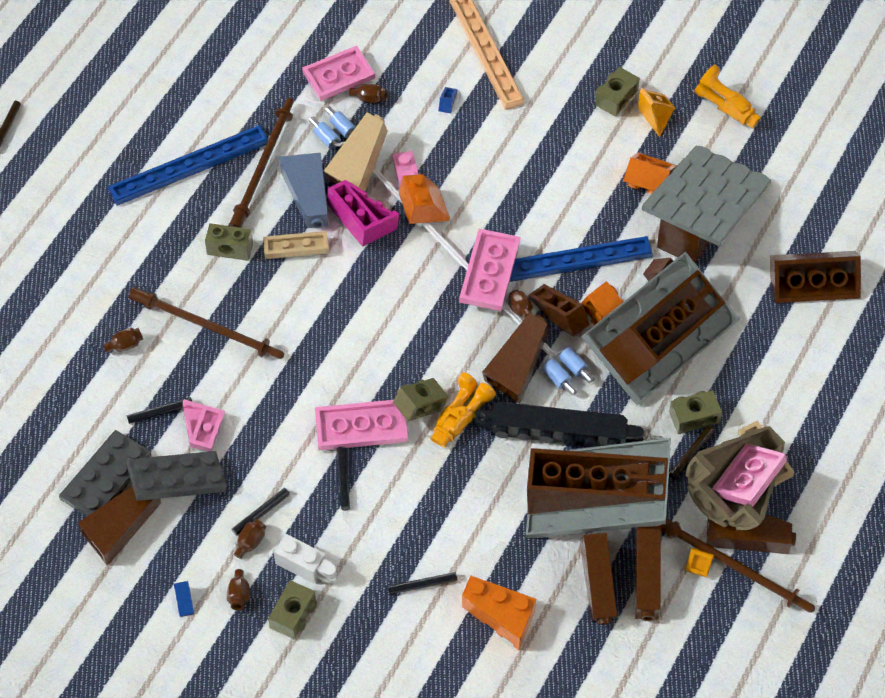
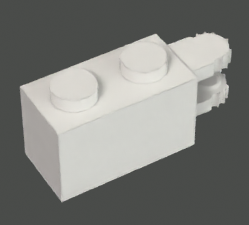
(304, 560)

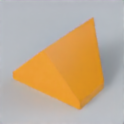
(655, 109)

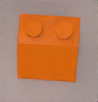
(647, 172)
(422, 200)

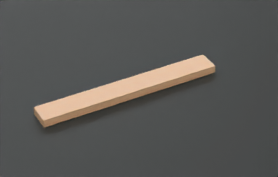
(487, 53)

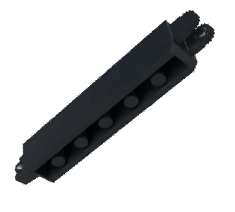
(557, 425)

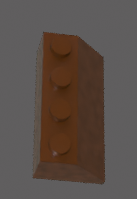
(815, 276)

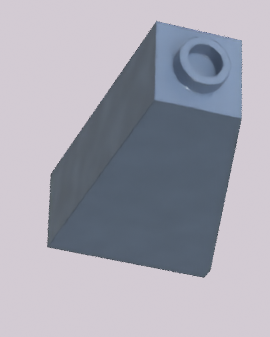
(306, 184)

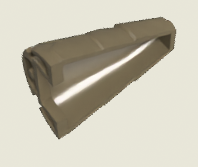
(709, 466)

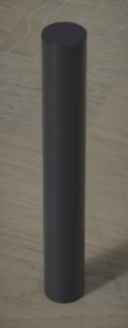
(159, 410)
(343, 478)
(262, 510)
(422, 583)

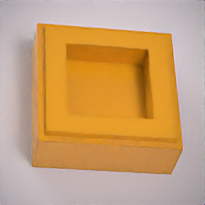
(699, 562)

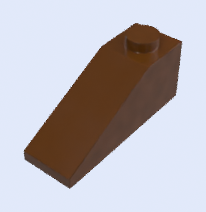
(560, 309)

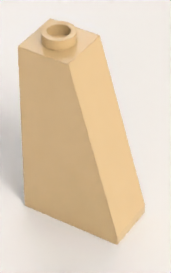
(359, 153)

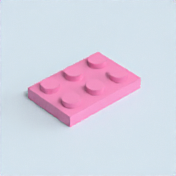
(338, 73)
(749, 474)

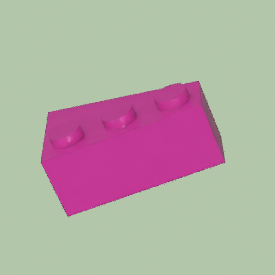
(360, 214)

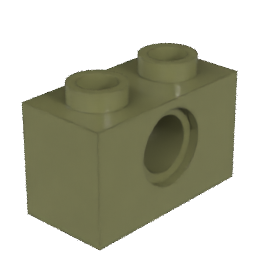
(617, 91)
(229, 242)
(420, 399)
(686, 420)
(292, 597)

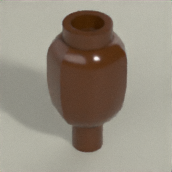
(369, 93)
(519, 303)
(124, 340)
(250, 537)
(238, 591)

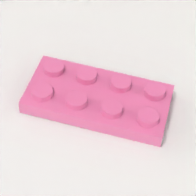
(489, 269)
(360, 425)

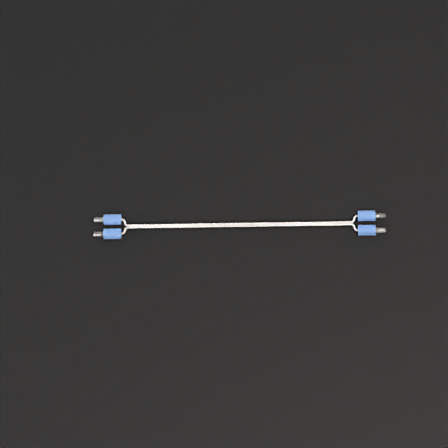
(551, 368)

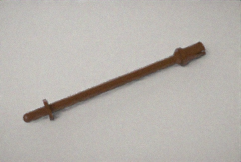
(241, 210)
(151, 300)
(674, 530)

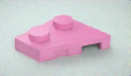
(202, 424)

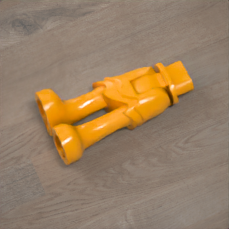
(734, 103)
(456, 416)

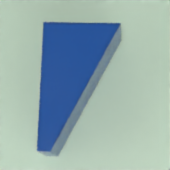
(447, 100)
(183, 598)

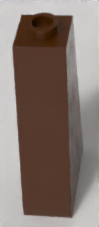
(517, 358)
(116, 523)
(770, 536)
(647, 572)
(598, 578)

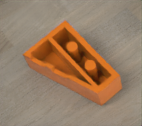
(601, 302)
(499, 608)

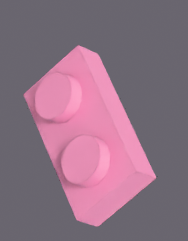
(404, 165)

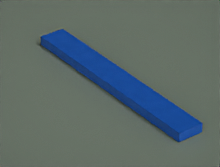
(188, 165)
(581, 258)

